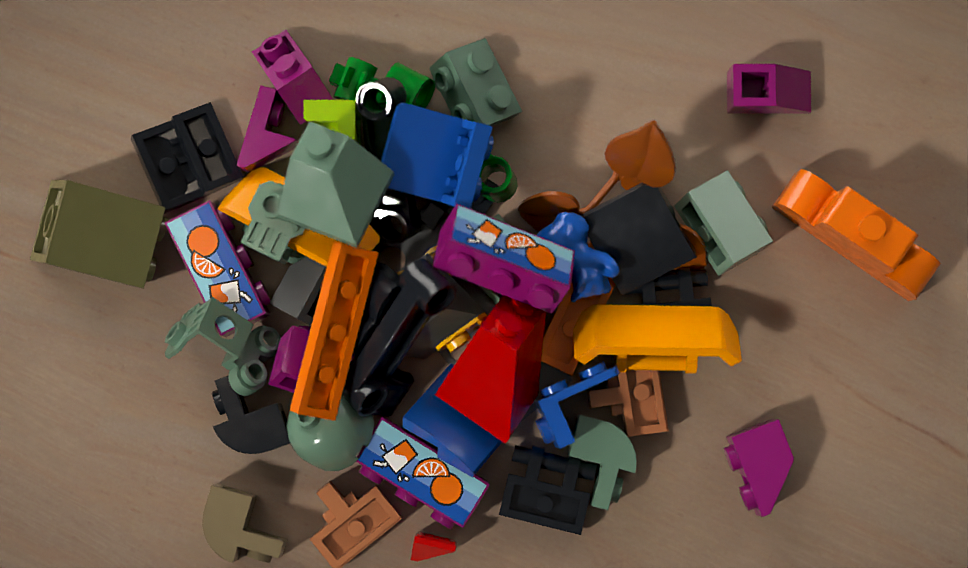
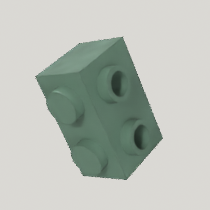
(724, 222)

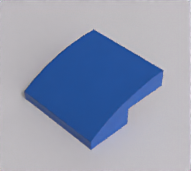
(456, 436)

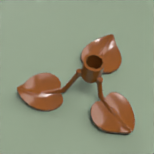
(635, 159)

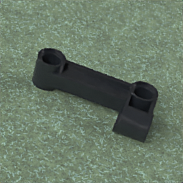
(376, 127)
(373, 379)

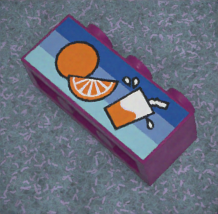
(504, 259)
(218, 264)
(420, 474)

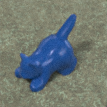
(590, 266)

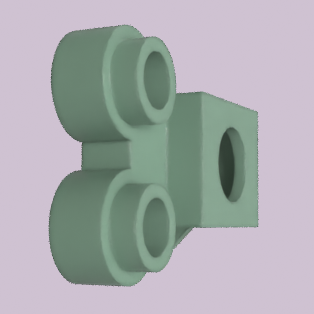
(266, 230)
(244, 351)

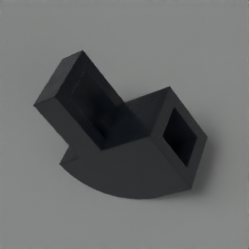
(246, 431)

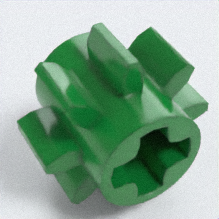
(351, 78)

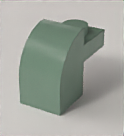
(611, 449)

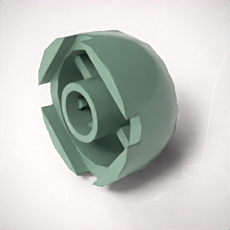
(327, 442)

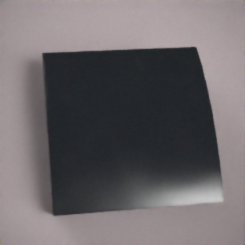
(187, 157)
(639, 235)

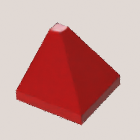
(430, 546)

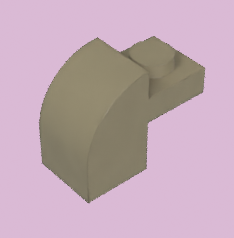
(227, 529)

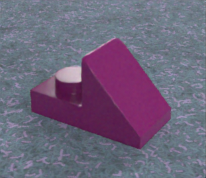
(261, 144)

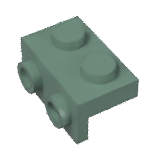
(475, 85)

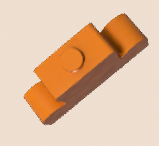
(858, 232)

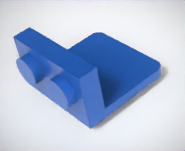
(436, 155)
(552, 422)

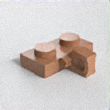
(637, 398)
(352, 523)

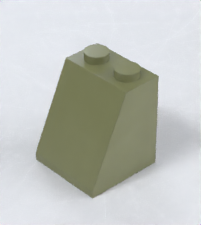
(99, 233)

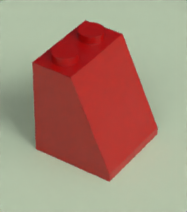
(499, 369)

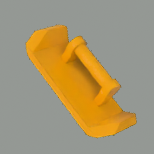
(309, 243)
(656, 336)

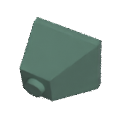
(333, 185)

